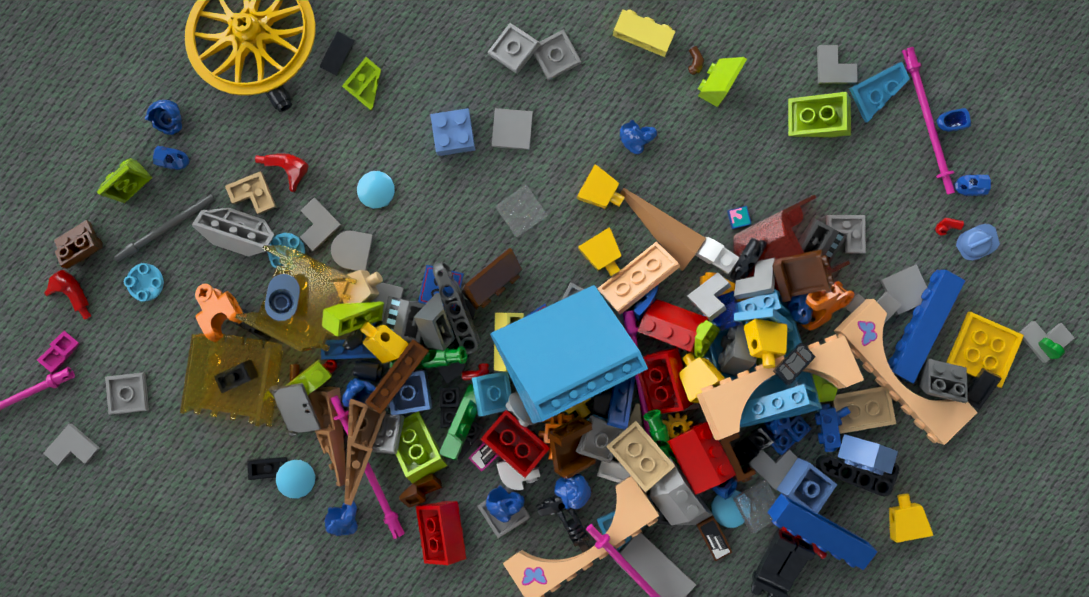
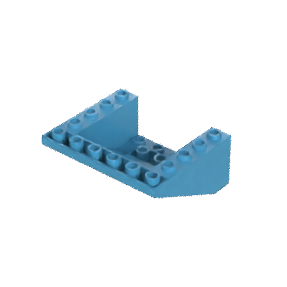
(567, 353)
(772, 397)

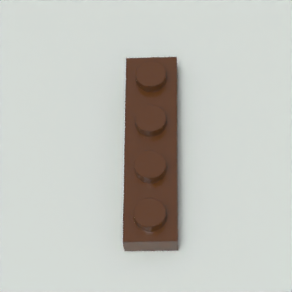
(397, 376)

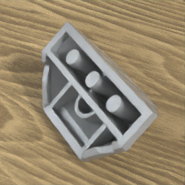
(234, 230)
(677, 500)

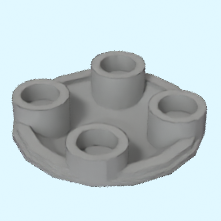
(516, 406)

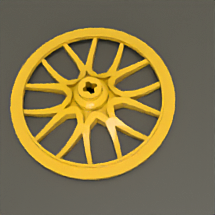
(249, 39)

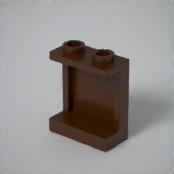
(802, 274)
(563, 445)
(742, 474)

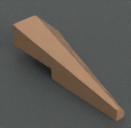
(672, 235)
(331, 431)
(362, 432)

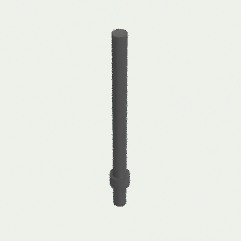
(134, 247)

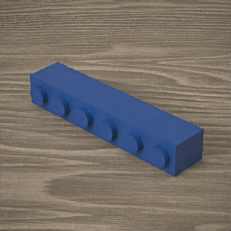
(925, 325)
(821, 531)

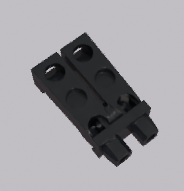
(781, 565)

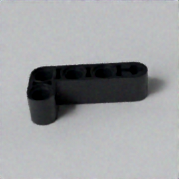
(854, 474)

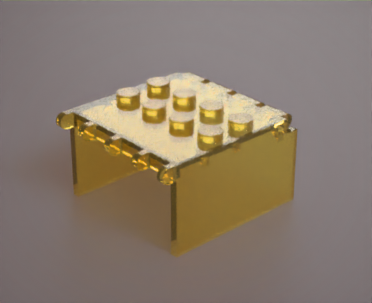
(319, 289)
(211, 358)

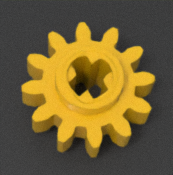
(676, 421)

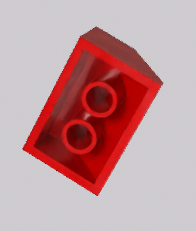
(671, 325)
(662, 382)
(515, 444)
(701, 458)
(441, 533)

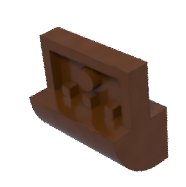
(77, 245)

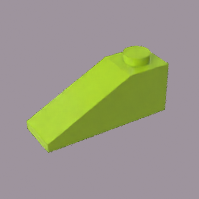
(351, 316)
(312, 377)

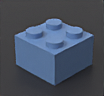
(452, 132)
(413, 395)
(867, 455)
(807, 485)

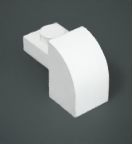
(715, 253)
(513, 479)

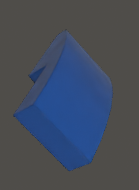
(641, 307)
(785, 440)

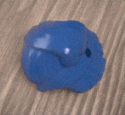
(160, 112)
(635, 138)
(358, 391)
(573, 491)
(502, 504)
(341, 520)

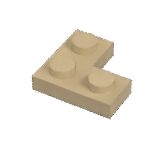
(254, 188)

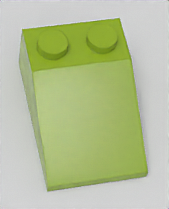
(720, 79)
(820, 115)
(124, 181)
(418, 450)

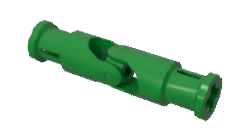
(442, 358)
(659, 433)

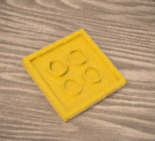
(986, 346)

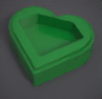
(1051, 349)

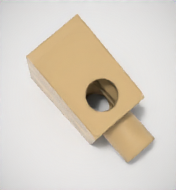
(365, 288)

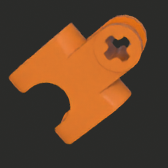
(826, 304)
(215, 310)

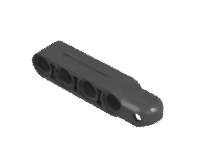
(445, 278)

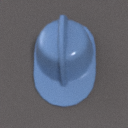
(978, 242)
(282, 297)

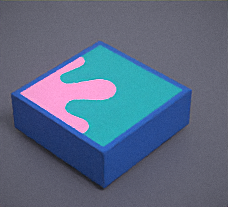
(739, 217)

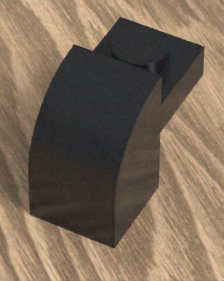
(451, 371)

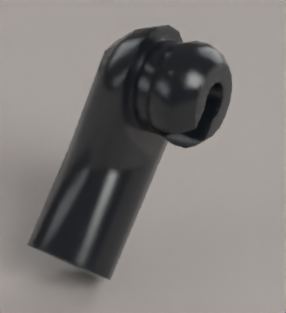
(354, 341)

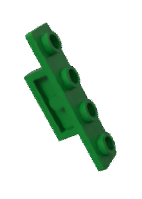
(460, 425)

